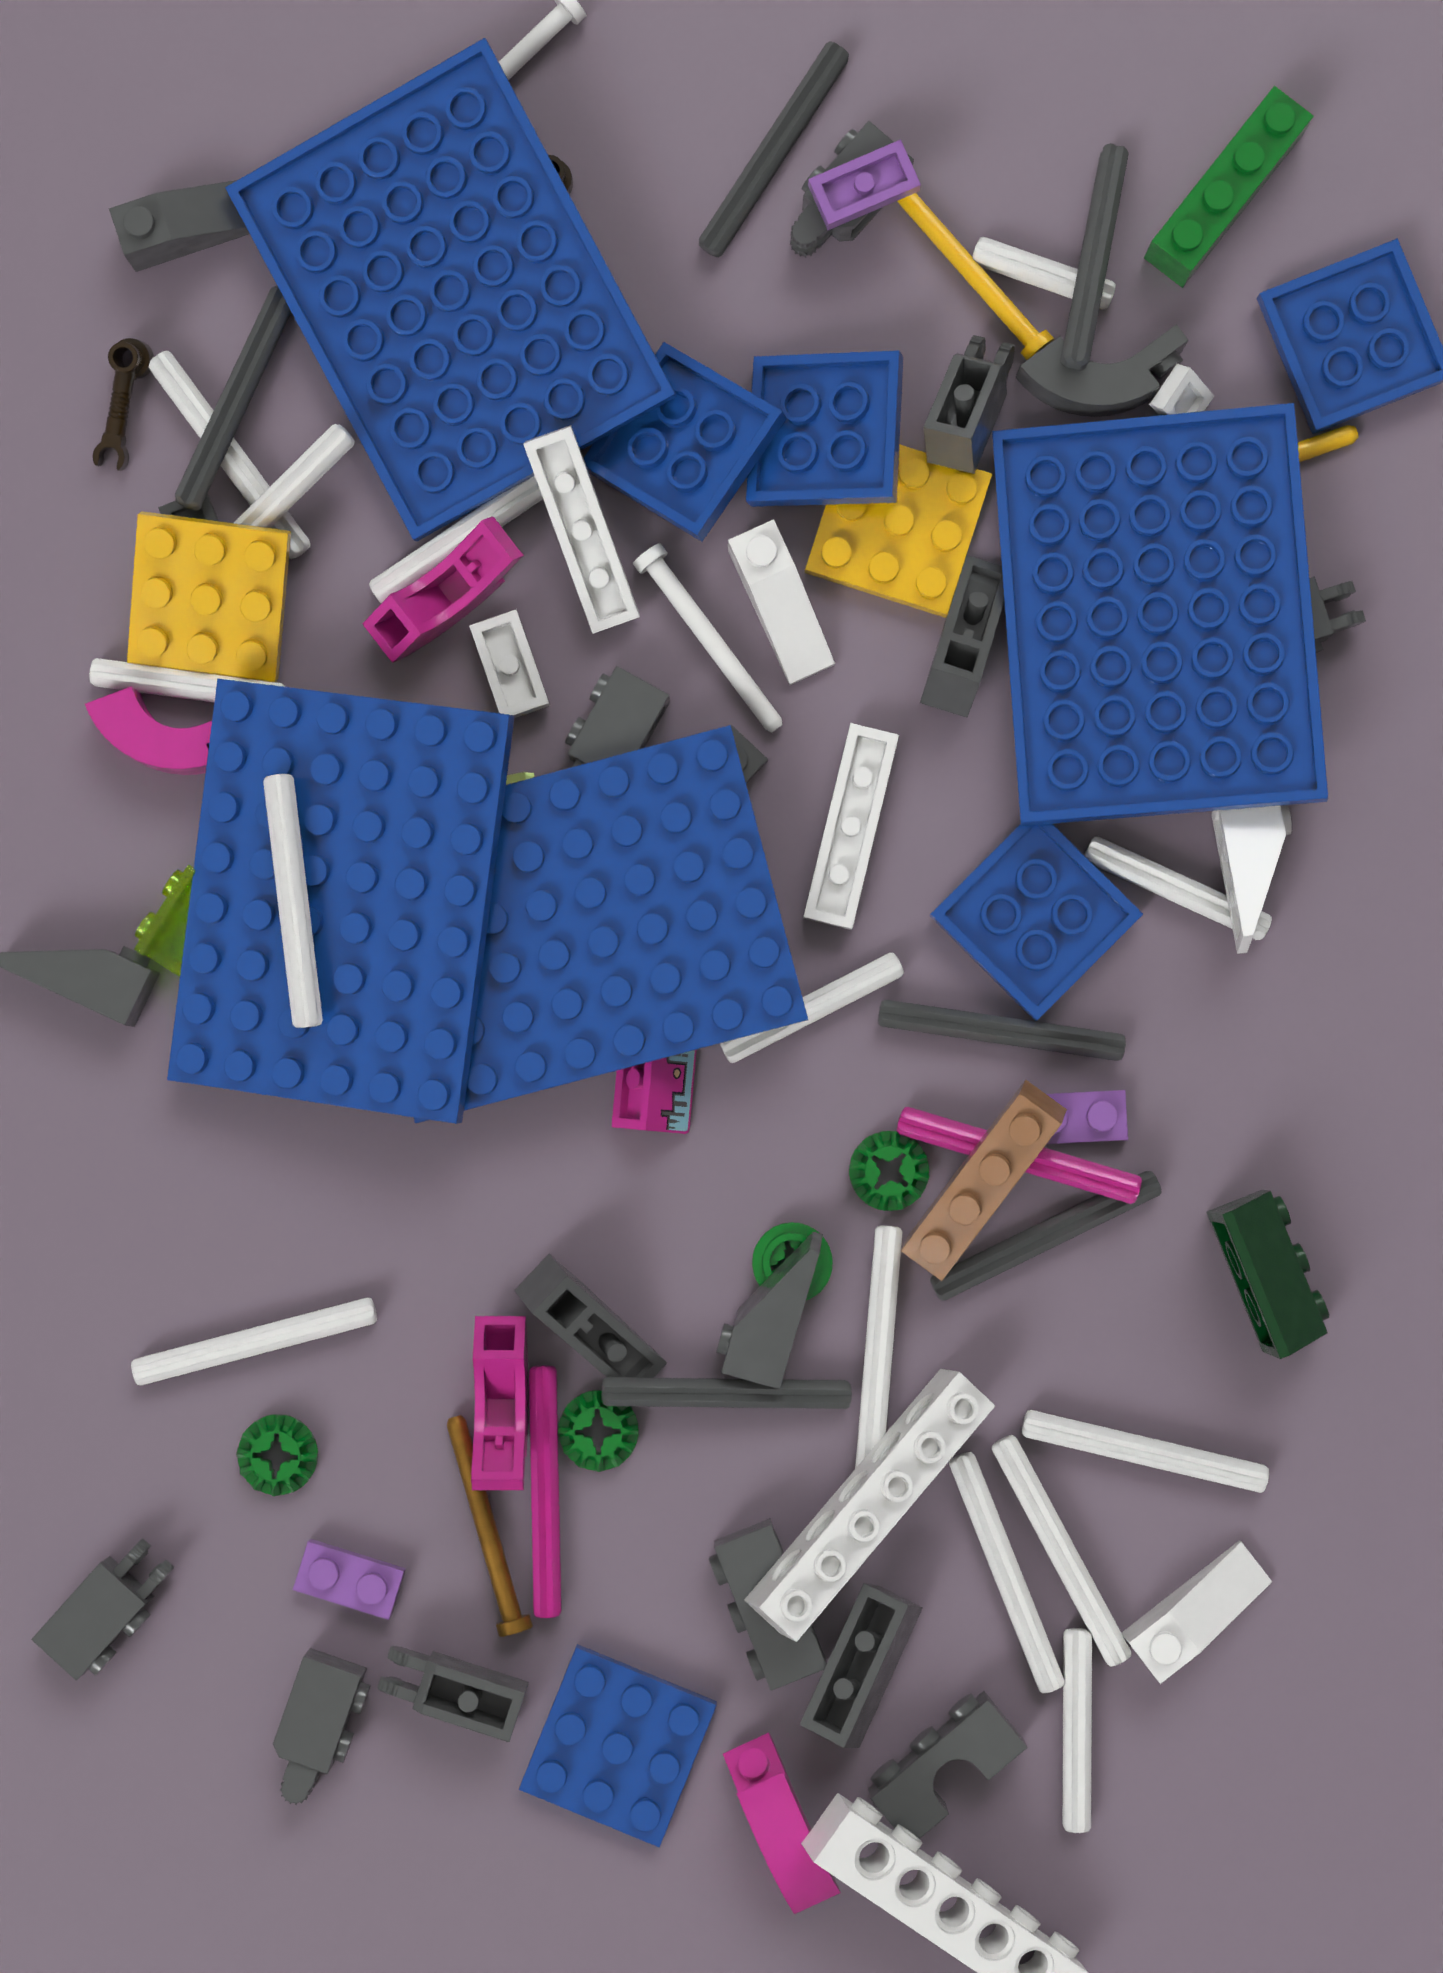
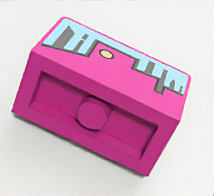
(655, 1095)

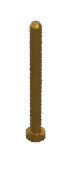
(512, 1619)

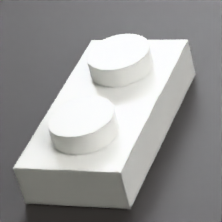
(509, 664)

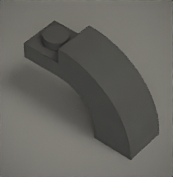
(1101, 387)

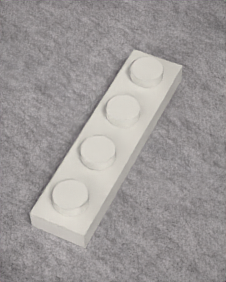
(581, 529)
(851, 826)

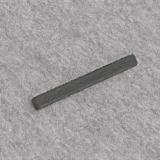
(773, 149)
(1094, 257)
(233, 401)
(1001, 1030)
(1039, 1239)
(725, 1393)

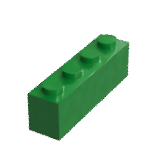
(1228, 186)

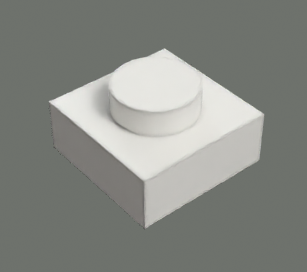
(1181, 393)

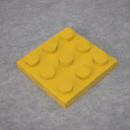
(906, 547)
(208, 596)

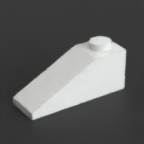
(780, 601)
(1248, 854)
(1196, 1612)

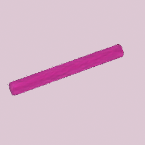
(1048, 1164)
(545, 1491)

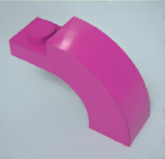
(445, 593)
(133, 730)
(500, 1402)
(778, 1822)

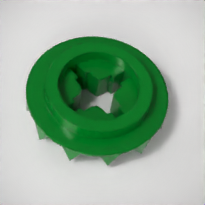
(891, 1195)
(771, 1250)
(294, 1438)
(581, 1448)

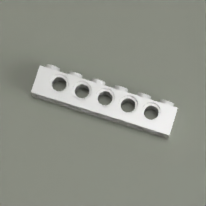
(869, 1503)
(849, 1827)

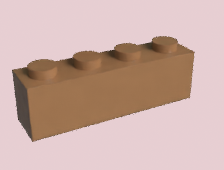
(984, 1180)

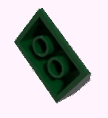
(1269, 1273)

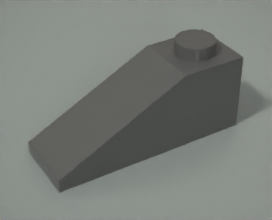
(176, 224)
(965, 638)
(93, 978)
(769, 1319)
(587, 1322)

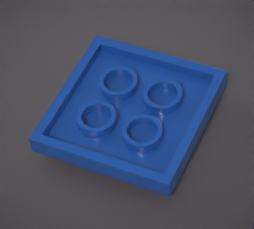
(1354, 336)
(837, 429)
(692, 449)
(1036, 916)
(618, 1745)

